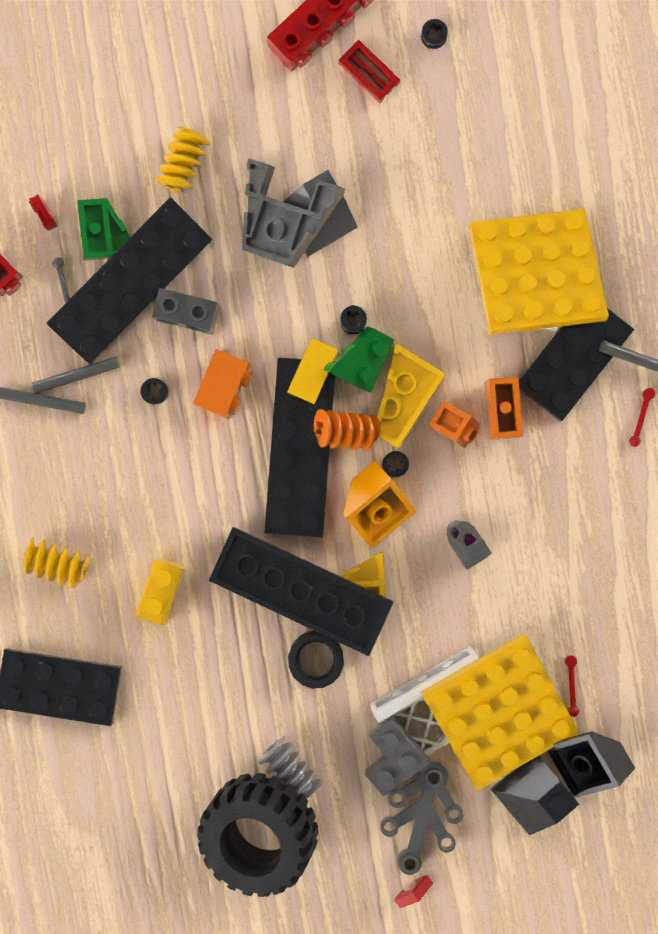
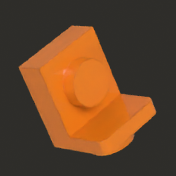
(454, 424)

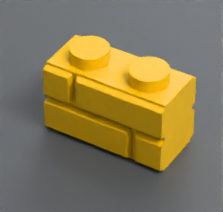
(160, 591)

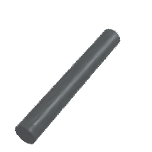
(629, 355)
(75, 375)
(42, 400)

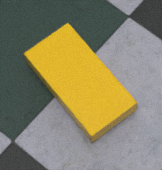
(310, 373)

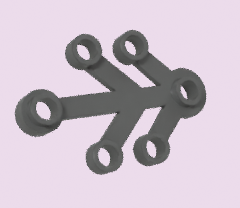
(422, 812)

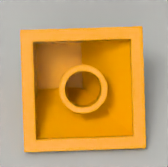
(376, 505)

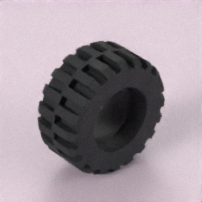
(239, 861)

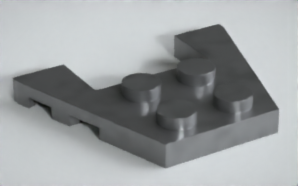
(280, 229)

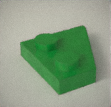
(100, 229)
(362, 359)

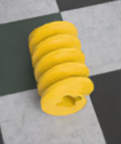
(181, 159)
(55, 564)

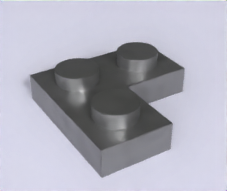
(401, 758)

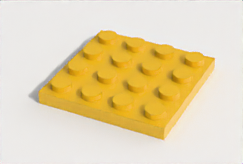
(538, 272)
(500, 711)

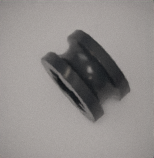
(438, 25)
(145, 390)
(392, 455)

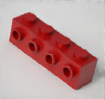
(311, 27)

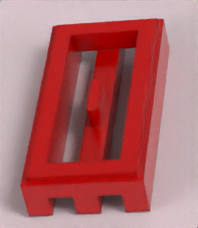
(370, 88)

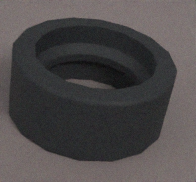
(319, 681)

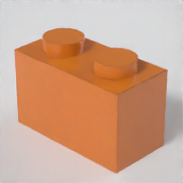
(222, 384)
(503, 408)

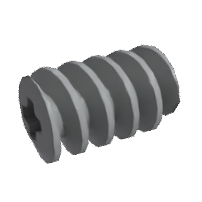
(288, 768)

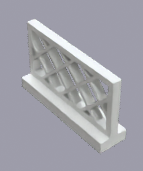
(409, 694)

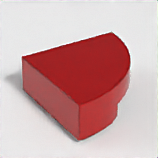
(40, 207)
(415, 894)

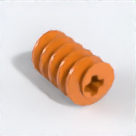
(346, 429)

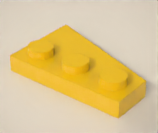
(406, 394)

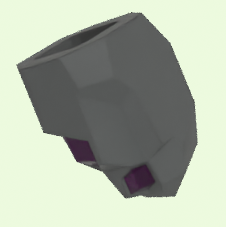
(467, 543)

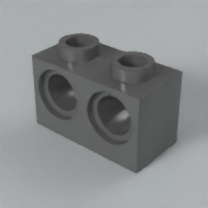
(185, 311)

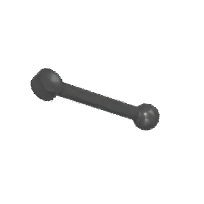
(58, 264)

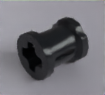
(352, 311)

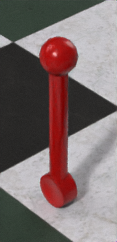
(647, 394)
(571, 662)

